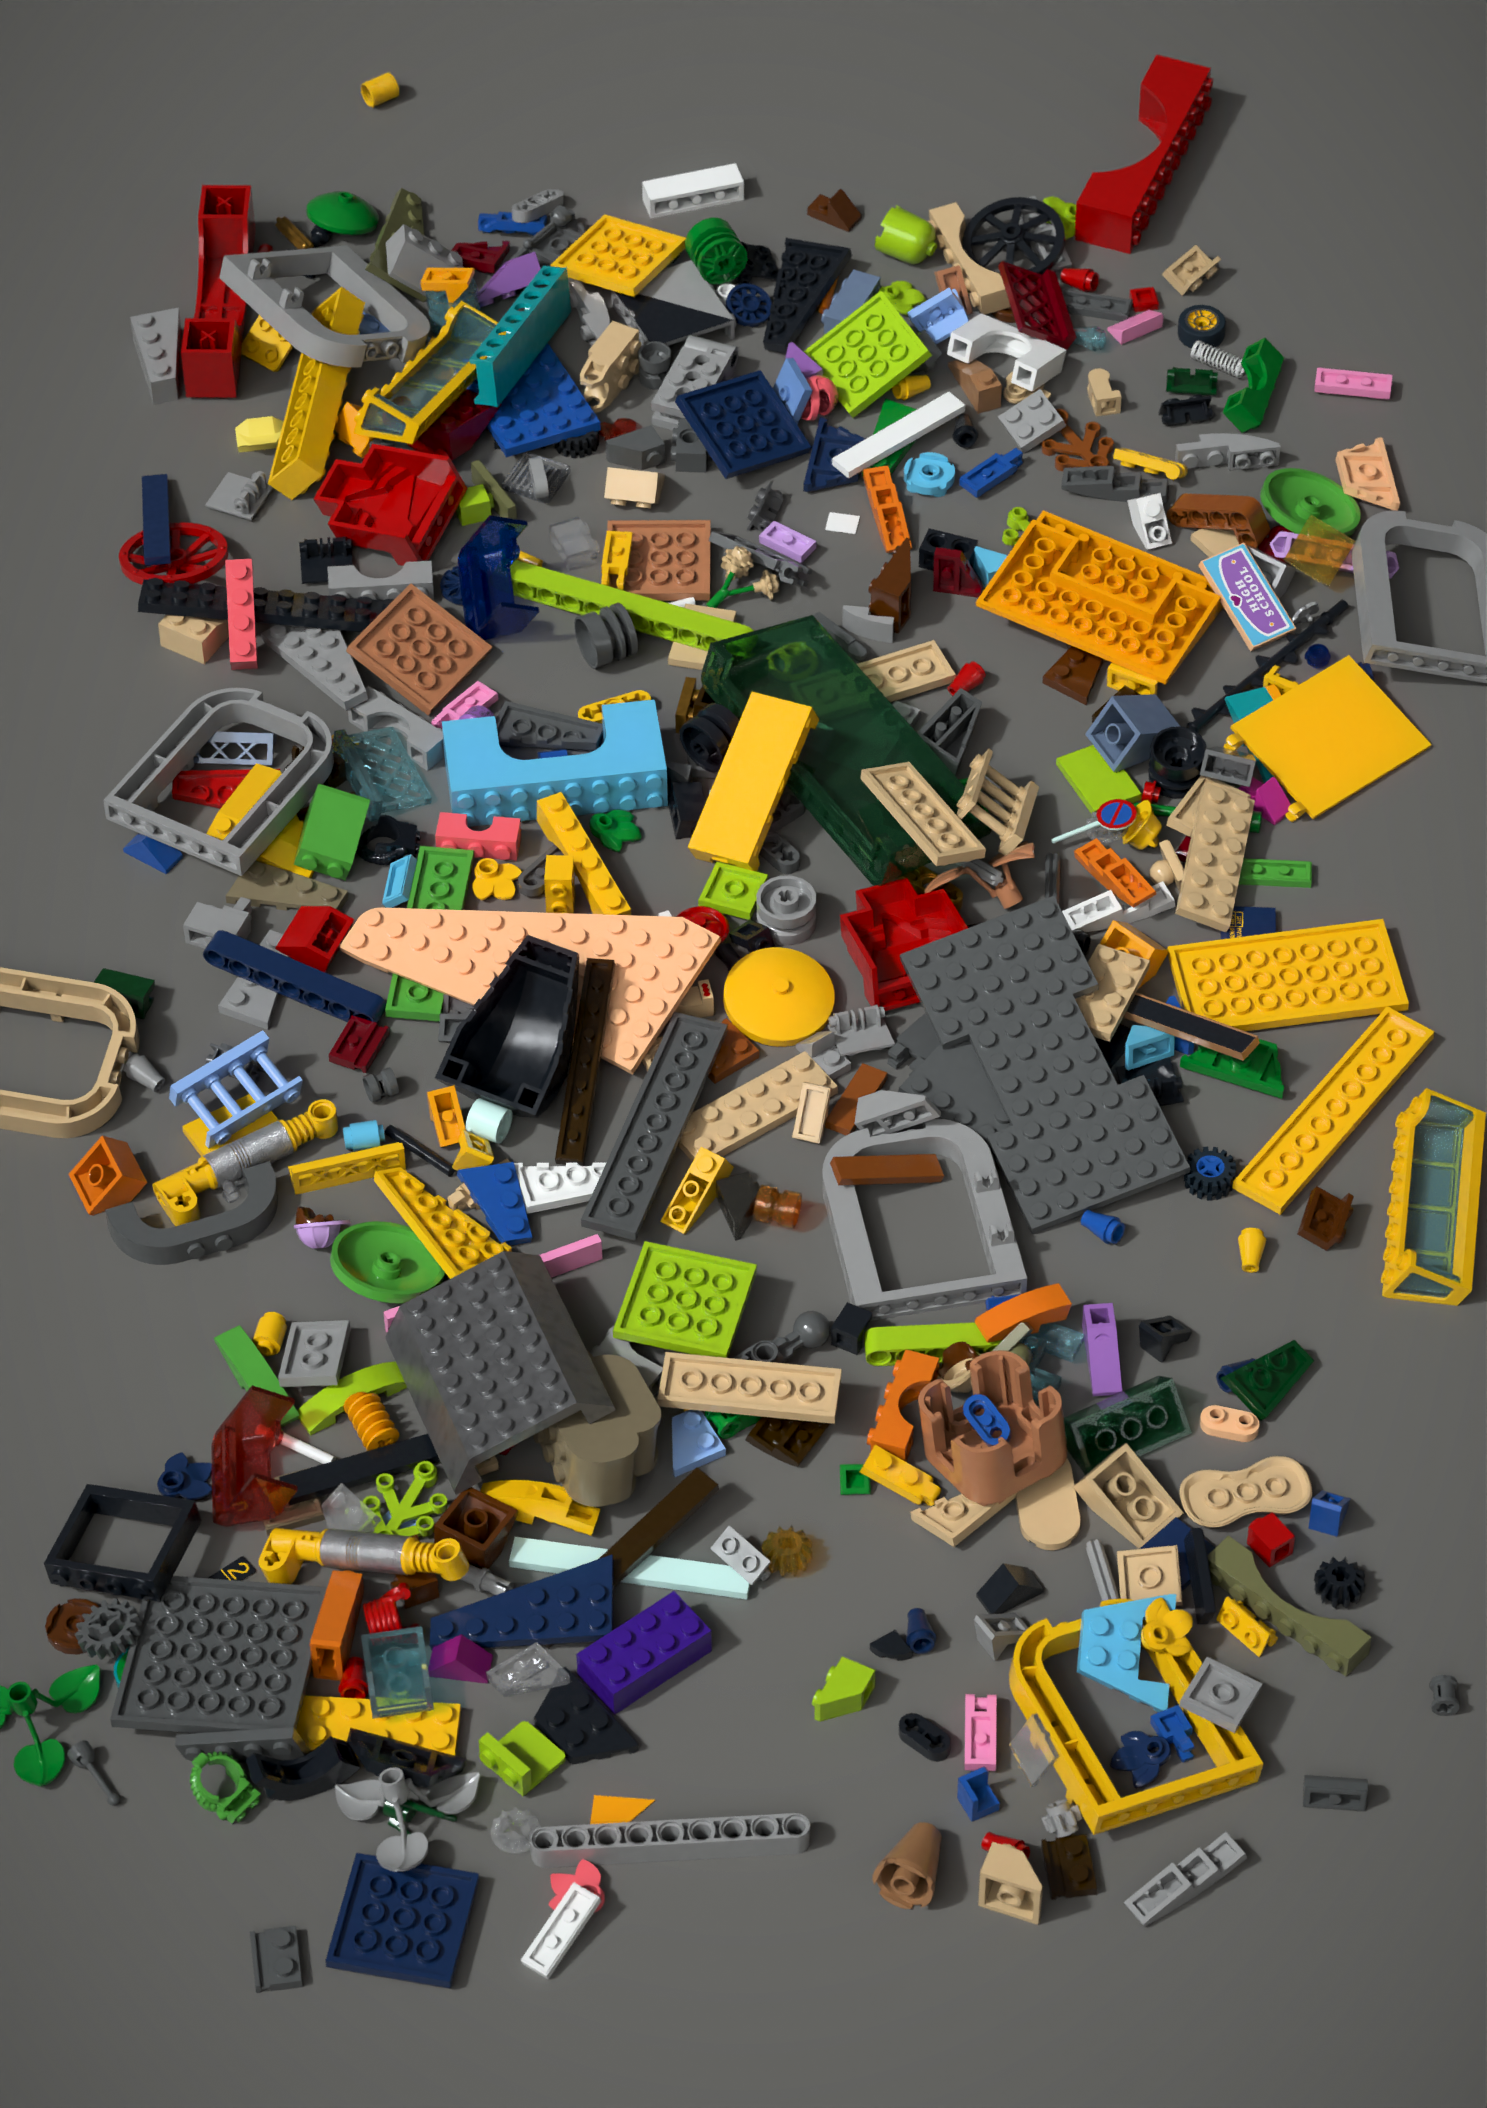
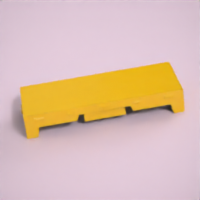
(751, 781)

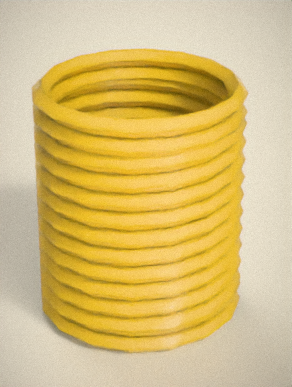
(380, 89)

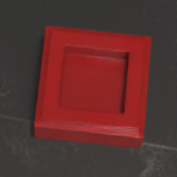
(1144, 299)

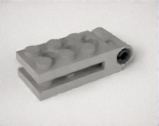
(696, 366)

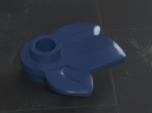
(188, 1478)
(1137, 1758)

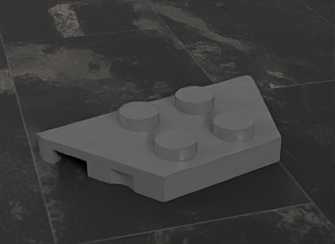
(554, 242)

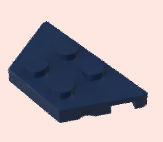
(827, 445)

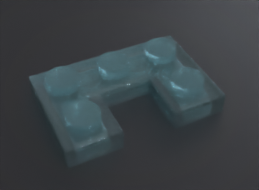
(1055, 1341)

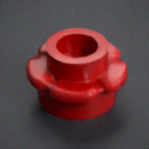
(1151, 792)

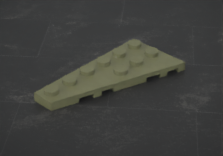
(404, 210)

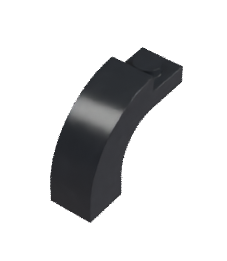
(307, 1775)

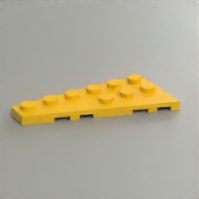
(447, 1234)

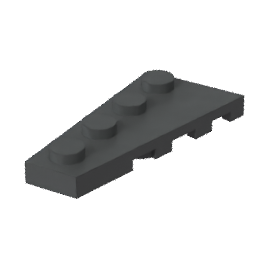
(539, 728)
(272, 1742)

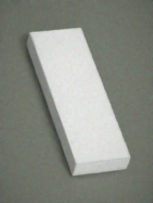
(560, 1930)

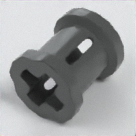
(1444, 1695)

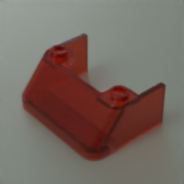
(242, 1461)

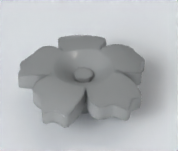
(1305, 613)

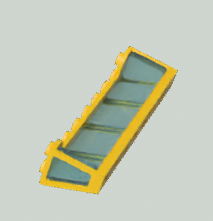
(428, 382)
(1434, 1201)

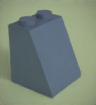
(1127, 729)

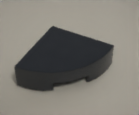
(891, 1646)

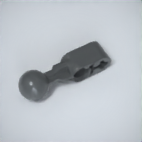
(809, 1330)

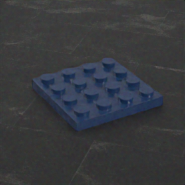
(743, 424)
(403, 1922)

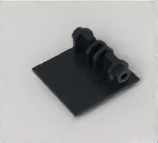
(759, 264)
(318, 557)
(1160, 1078)

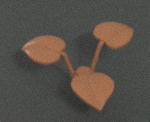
(1007, 890)

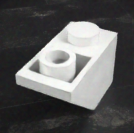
(1150, 520)

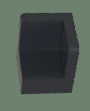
(849, 1328)

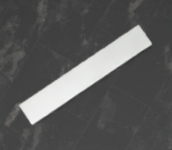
(898, 435)

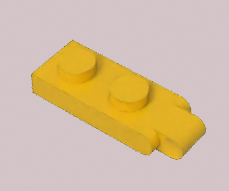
(900, 1477)

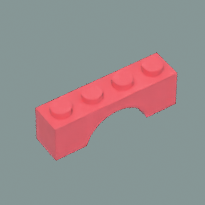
(241, 614)

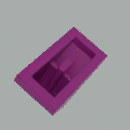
(460, 1660)

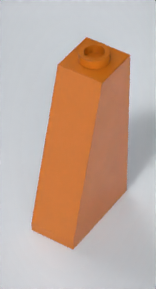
(336, 1625)

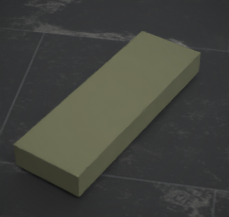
(502, 502)

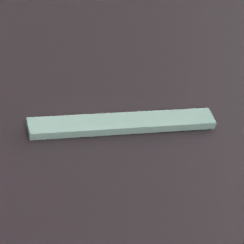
(652, 1571)

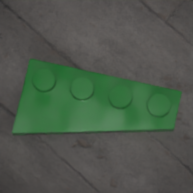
(889, 414)

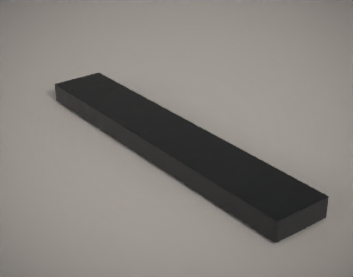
(361, 1468)

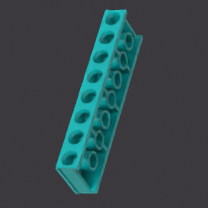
(525, 335)

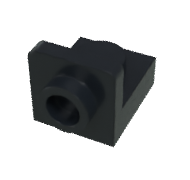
(752, 936)

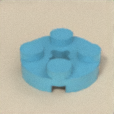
(919, 482)

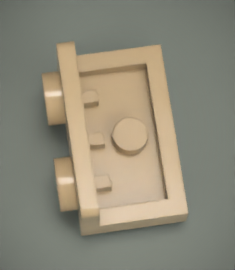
(1190, 270)

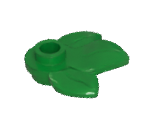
(614, 828)

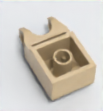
(610, 364)

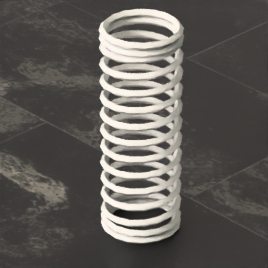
(1200, 352)

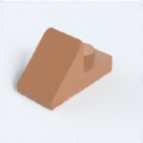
(954, 279)

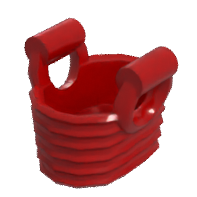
(383, 1612)

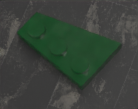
(1268, 1378)

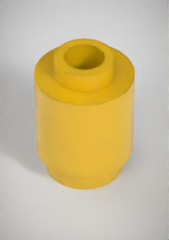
(270, 1333)

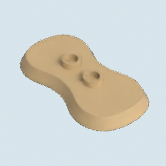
(1268, 1486)

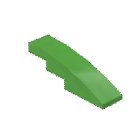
(250, 1366)

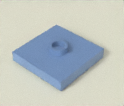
(792, 389)

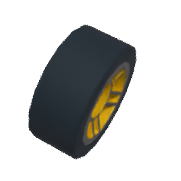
(1201, 324)

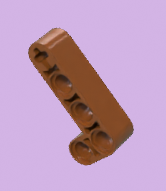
(1227, 512)

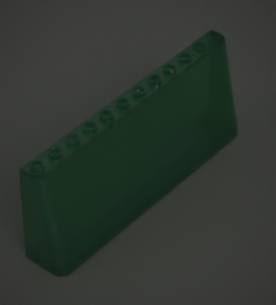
(853, 733)

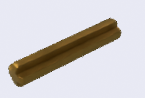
(293, 234)

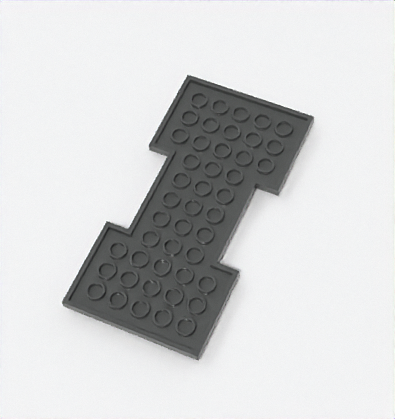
(1072, 1129)

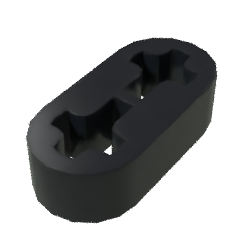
(926, 1734)

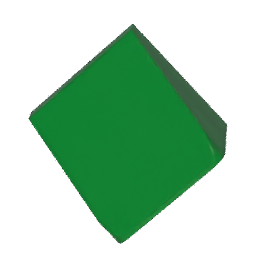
(852, 1480)

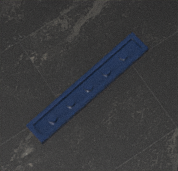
(156, 520)

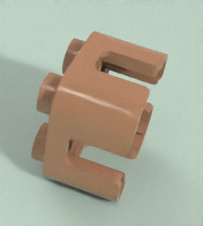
(997, 1471)

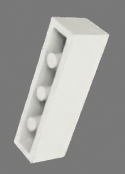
(693, 190)

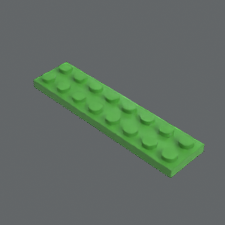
(438, 883)

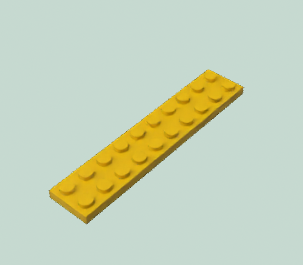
(1333, 1110)

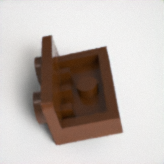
(1325, 1218)

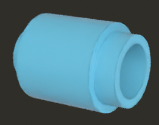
(363, 1135)

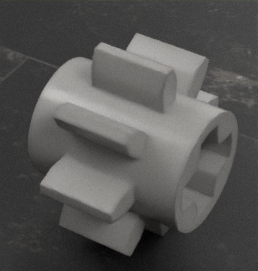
(1062, 1817)

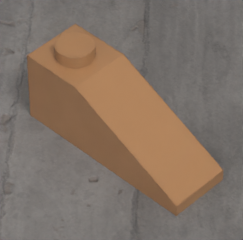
(978, 384)

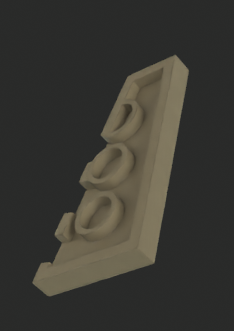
(284, 889)

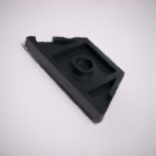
(581, 1724)
(418, 1763)

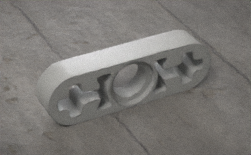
(537, 205)

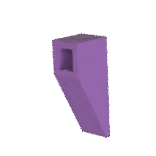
(510, 277)
(1102, 1349)

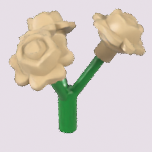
(737, 565)

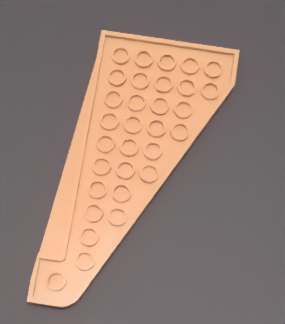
(468, 948)

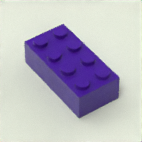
(644, 1652)

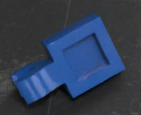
(1174, 1728)

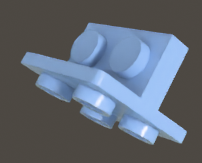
(939, 315)

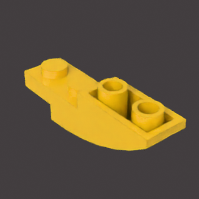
(543, 1501)

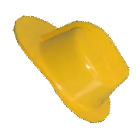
(1144, 829)

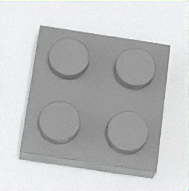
(1032, 421)
(1220, 1694)

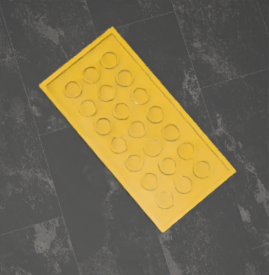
(1290, 976)

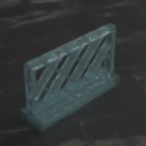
(361, 775)

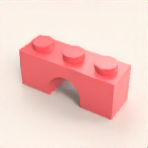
(496, 842)

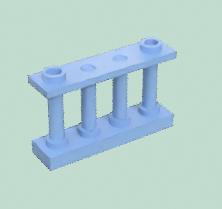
(233, 1063)

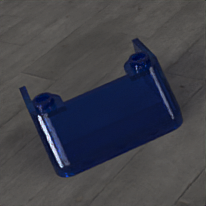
(487, 579)

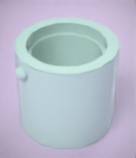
(489, 1120)

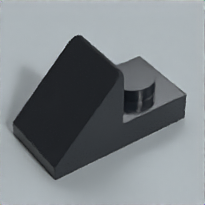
(1160, 1334)

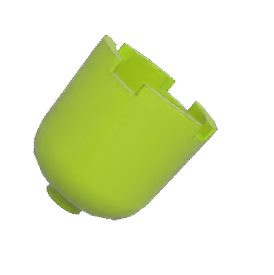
(906, 236)

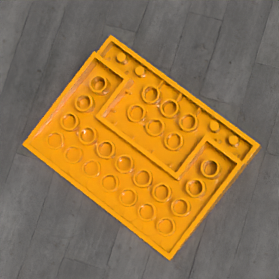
(1102, 597)

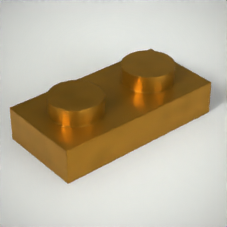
(685, 707)

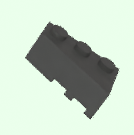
(952, 728)

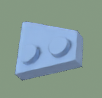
(693, 1442)

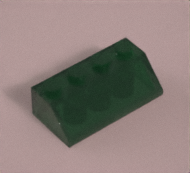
(1139, 1416)

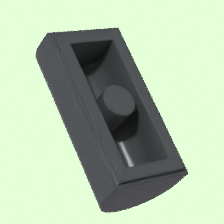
(1335, 1792)

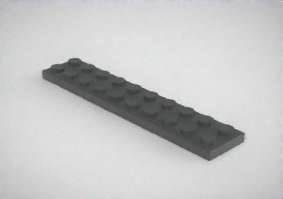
(654, 1126)

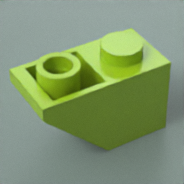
(845, 1690)

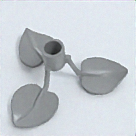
(404, 1852)

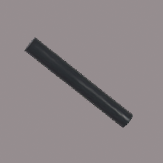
(420, 1150)

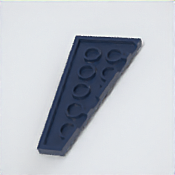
(549, 1611)

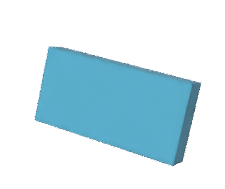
(399, 881)

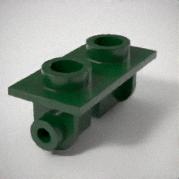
(1181, 381)

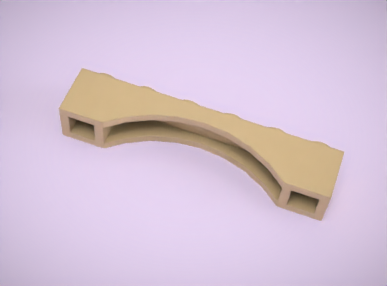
(983, 285)

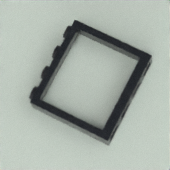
(127, 1504)

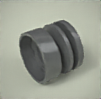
(606, 635)

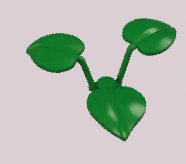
(75, 1691)

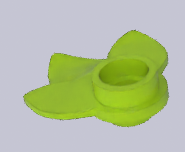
(1066, 212)
(903, 296)

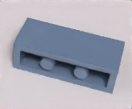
(854, 293)

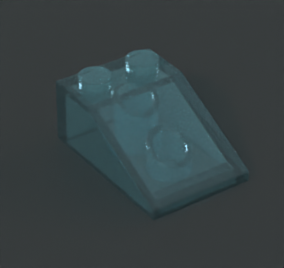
(397, 1672)

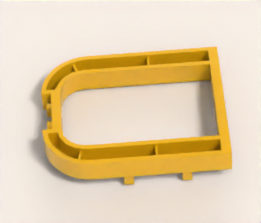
(1077, 1764)

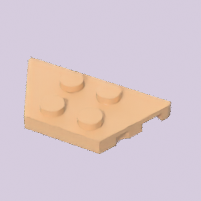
(1368, 474)

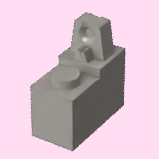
(208, 919)

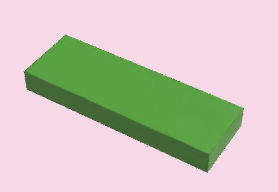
(1276, 873)

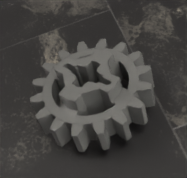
(108, 1629)

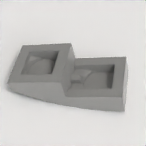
(859, 622)

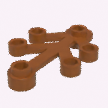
(1077, 447)

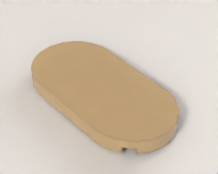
(1050, 1510)

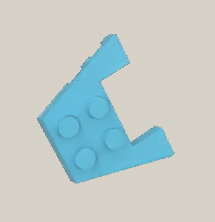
(1112, 1650)

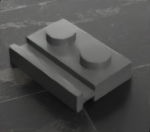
(276, 1959)

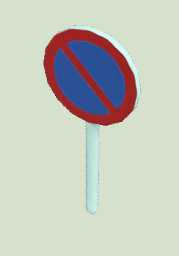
(1112, 815)

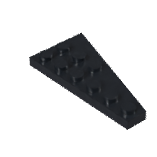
(801, 285)

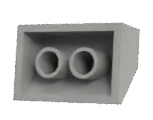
(412, 253)

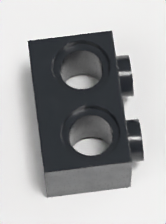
(944, 540)

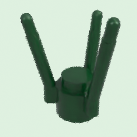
(408, 1811)

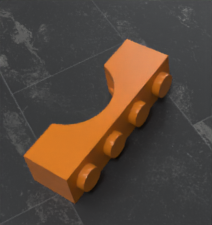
(911, 1376)

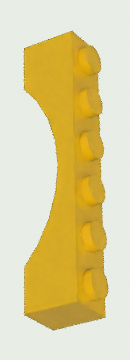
(566, 832)

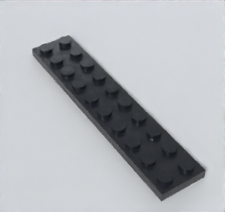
(270, 607)

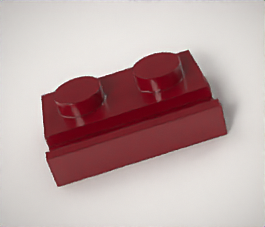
(358, 1044)

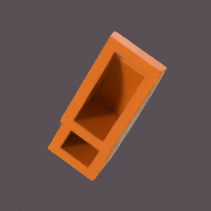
(1034, 1307)

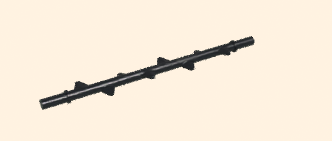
(1286, 654)

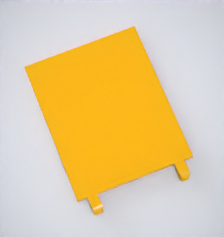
(1329, 738)

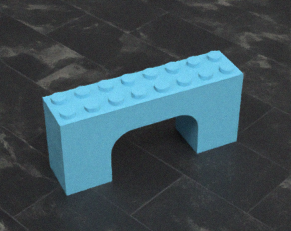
(619, 775)

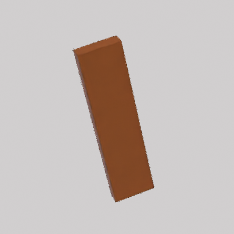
(887, 1169)

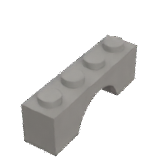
(353, 584)
(380, 712)

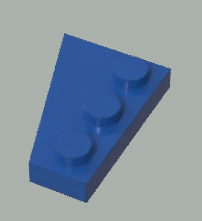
(500, 1199)

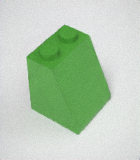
(331, 832)

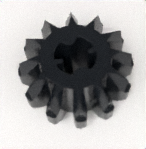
(1339, 1582)

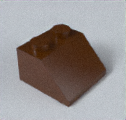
(478, 1525)

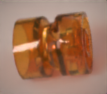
(777, 1206)

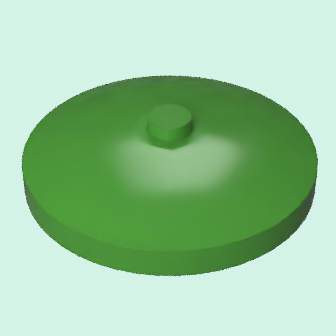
(1295, 494)
(384, 1262)

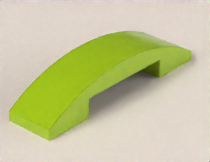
(322, 1408)

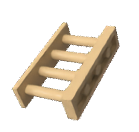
(1018, 806)

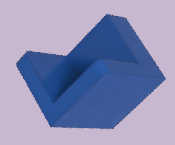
(976, 1794)

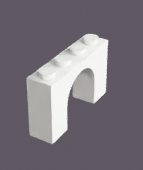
(1037, 358)

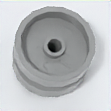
(787, 908)

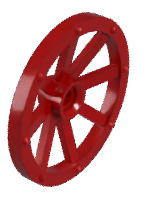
(181, 559)

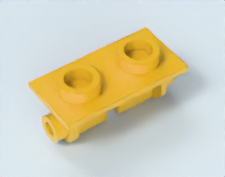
(1242, 1625)

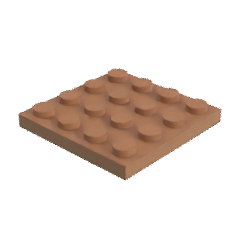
(667, 558)
(419, 649)

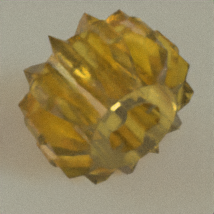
(787, 1551)

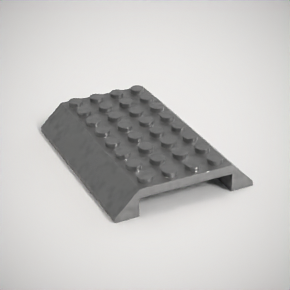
(493, 1362)

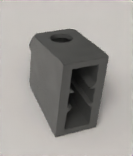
(1228, 765)

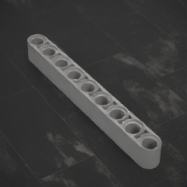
(683, 1831)

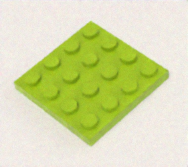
(868, 353)
(684, 1301)

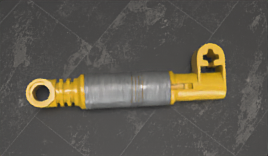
(228, 1162)
(358, 1552)

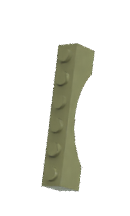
(1332, 1640)

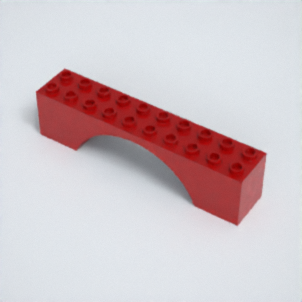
(1120, 201)
(215, 334)

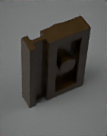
(1069, 1867)

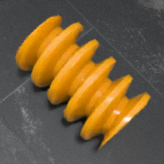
(370, 1420)

